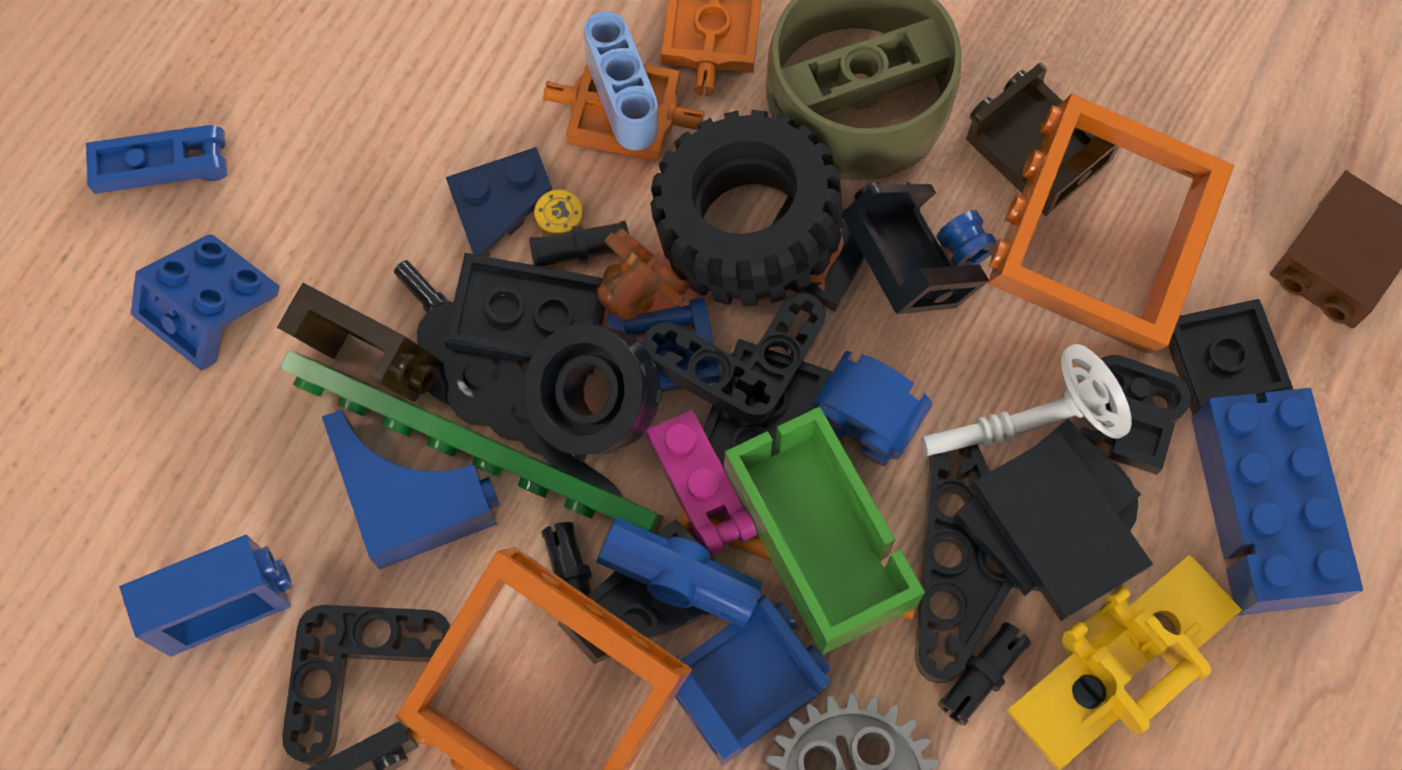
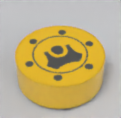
(558, 212)

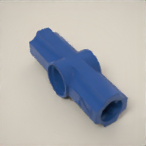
(679, 572)

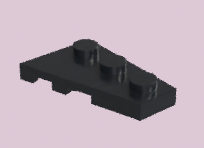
(636, 606)

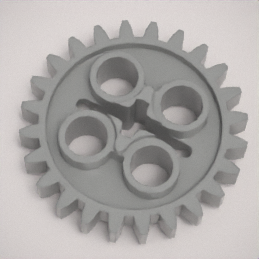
(852, 725)

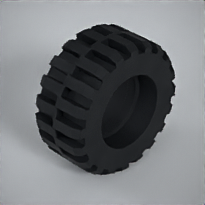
(738, 154)

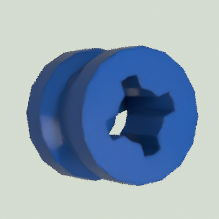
(966, 239)

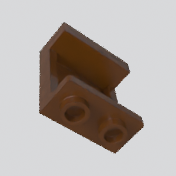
(1345, 252)

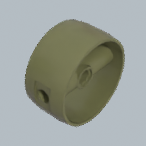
(916, 46)

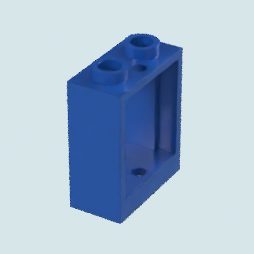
(206, 595)

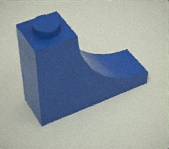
(406, 508)

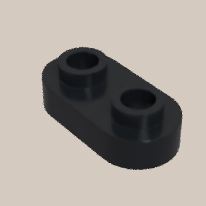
(1143, 382)

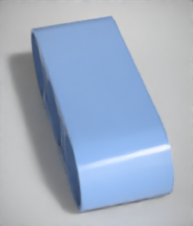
(621, 80)

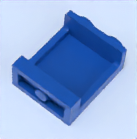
(750, 680)

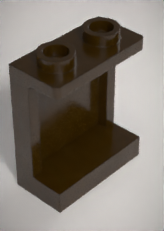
(1008, 132)
(326, 324)

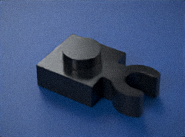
(1143, 446)

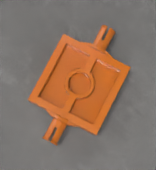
(711, 37)
(589, 121)

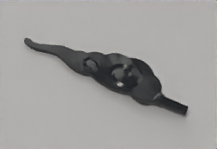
(483, 387)

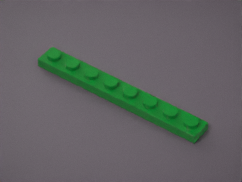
(449, 437)

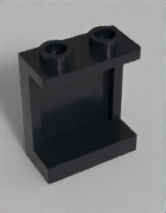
(904, 250)

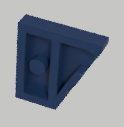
(498, 197)

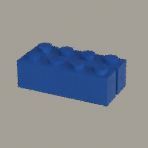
(1278, 495)

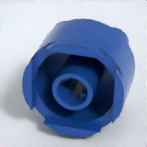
(872, 407)

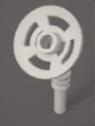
(1081, 399)

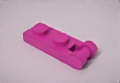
(699, 482)

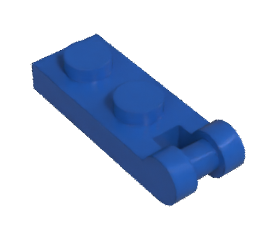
(155, 159)

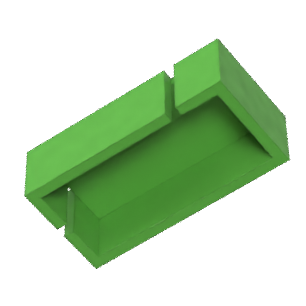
(822, 531)

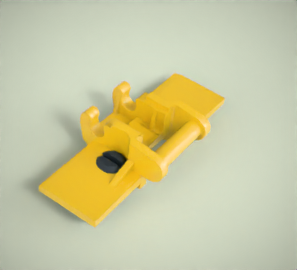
(1110, 647)

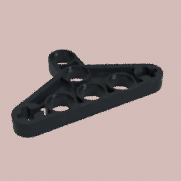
(971, 582)

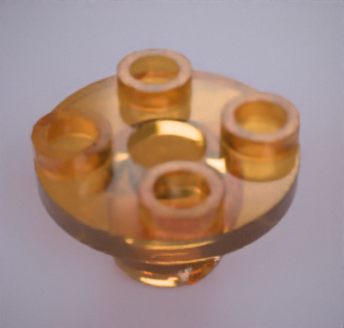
(632, 284)

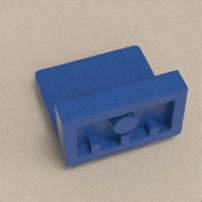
(196, 294)

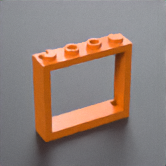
(1182, 254)
(575, 611)

